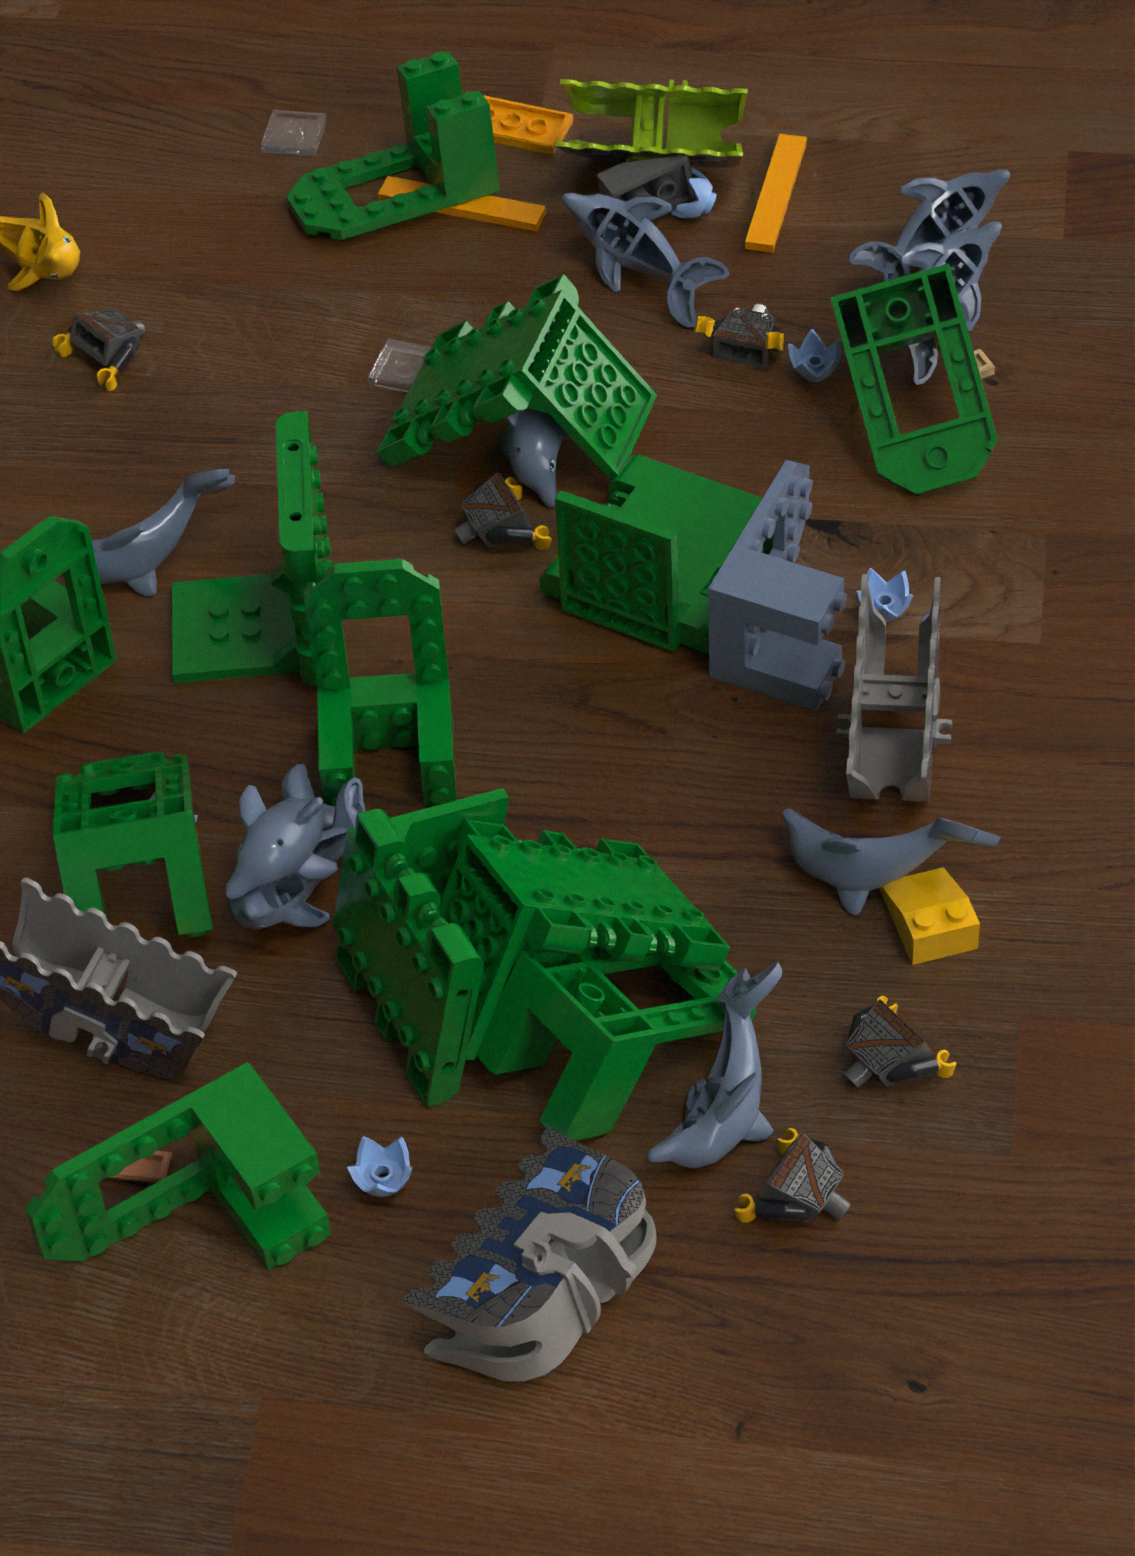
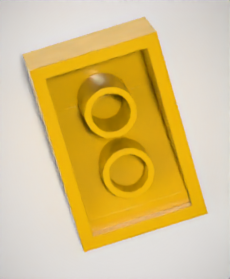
(932, 915)

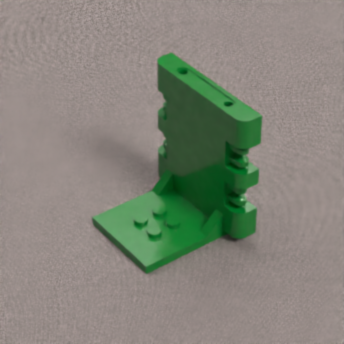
(519, 360)
(649, 553)
(261, 620)
(566, 899)
(399, 943)

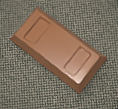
(146, 1169)

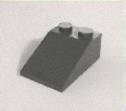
(657, 177)

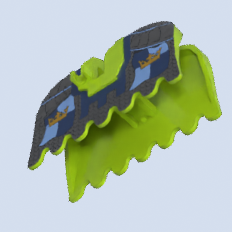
(693, 121)

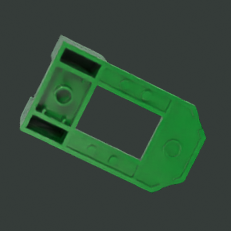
(445, 137)
(897, 316)
(67, 624)
(382, 708)
(131, 833)
(609, 1036)
(245, 1155)

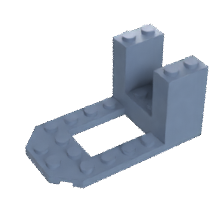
(774, 612)

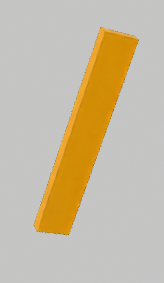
(775, 193)
(485, 208)

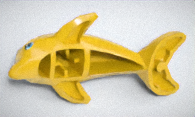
(38, 246)

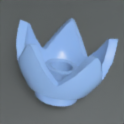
(704, 197)
(814, 359)
(889, 597)
(376, 1161)

